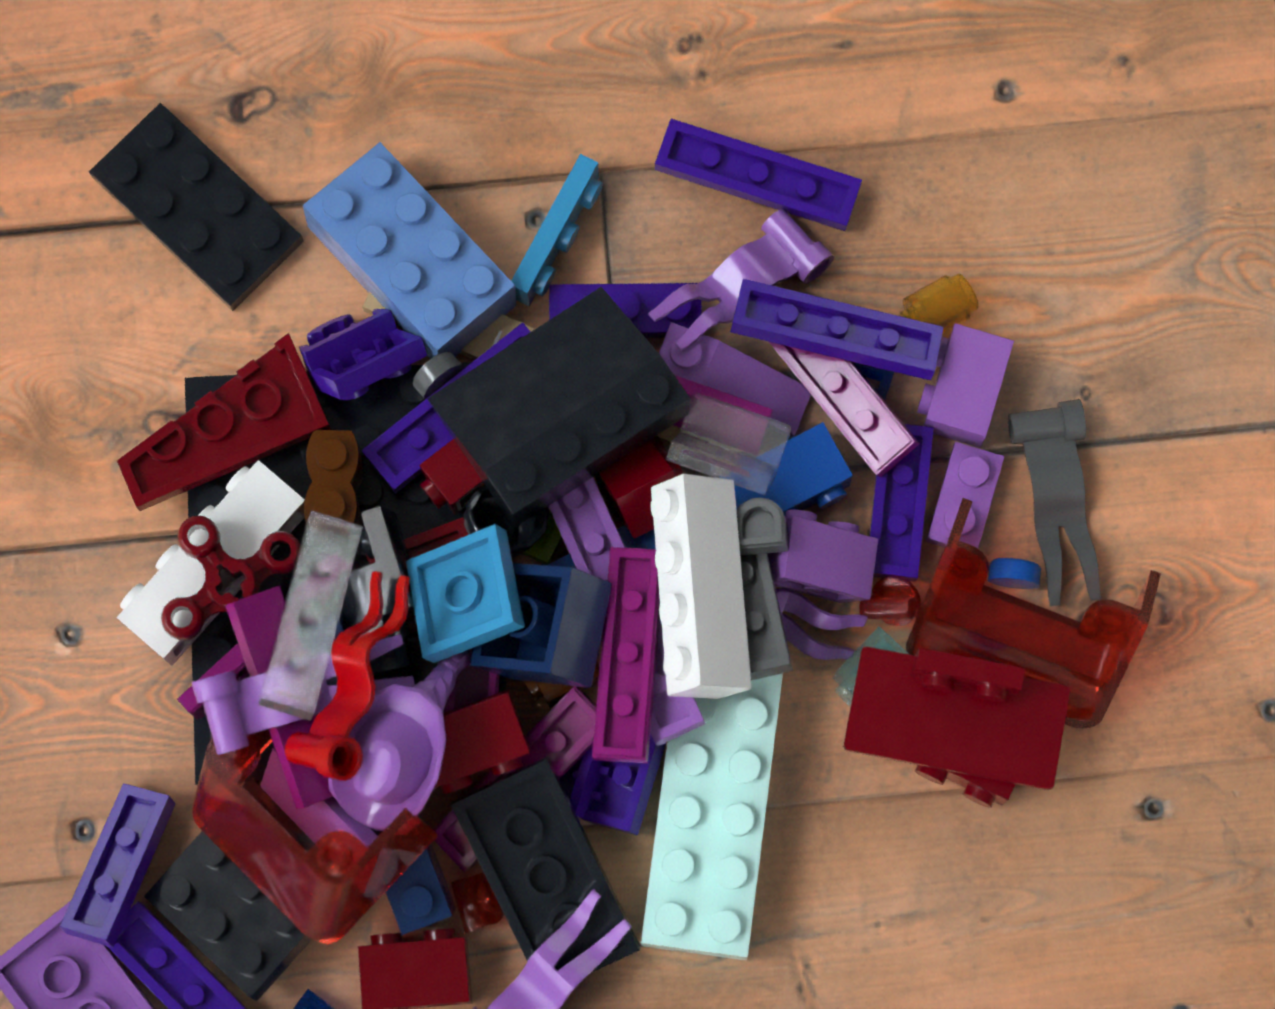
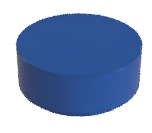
(1014, 573)

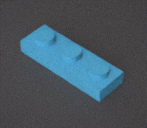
(557, 230)

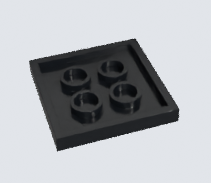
(228, 912)

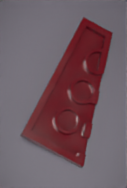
(238, 424)

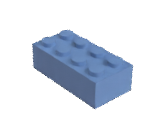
(409, 253)

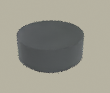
(436, 373)

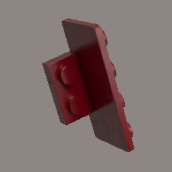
(957, 716)

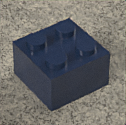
(561, 628)

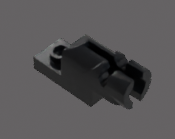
(384, 543)

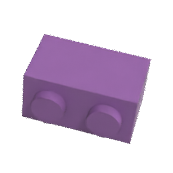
(966, 385)
(825, 559)

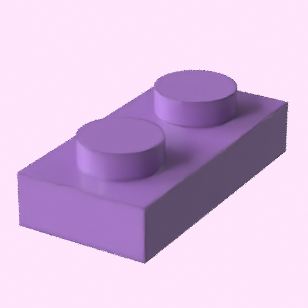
(971, 476)

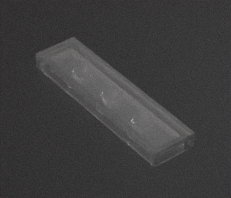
(310, 616)

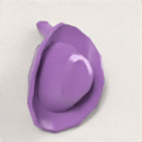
(400, 748)

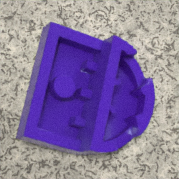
(352, 355)
(612, 791)

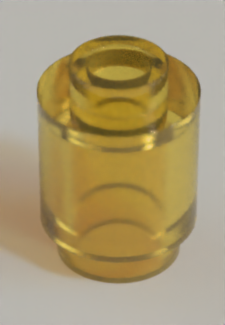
(942, 302)

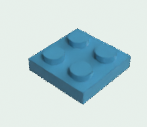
(464, 594)

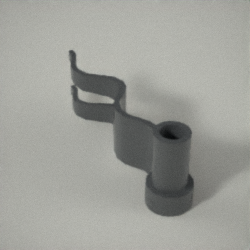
(1057, 488)

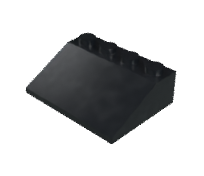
(560, 405)

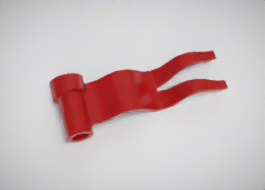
(328, 741)

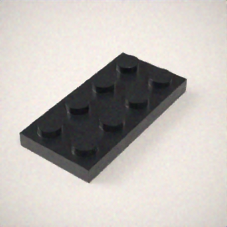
(196, 206)
(540, 860)

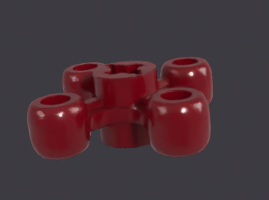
(215, 559)

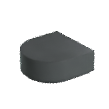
(761, 527)

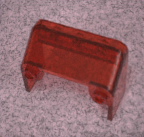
(986, 624)
(317, 889)

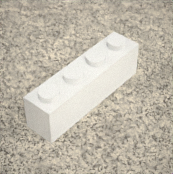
(250, 512)
(700, 587)

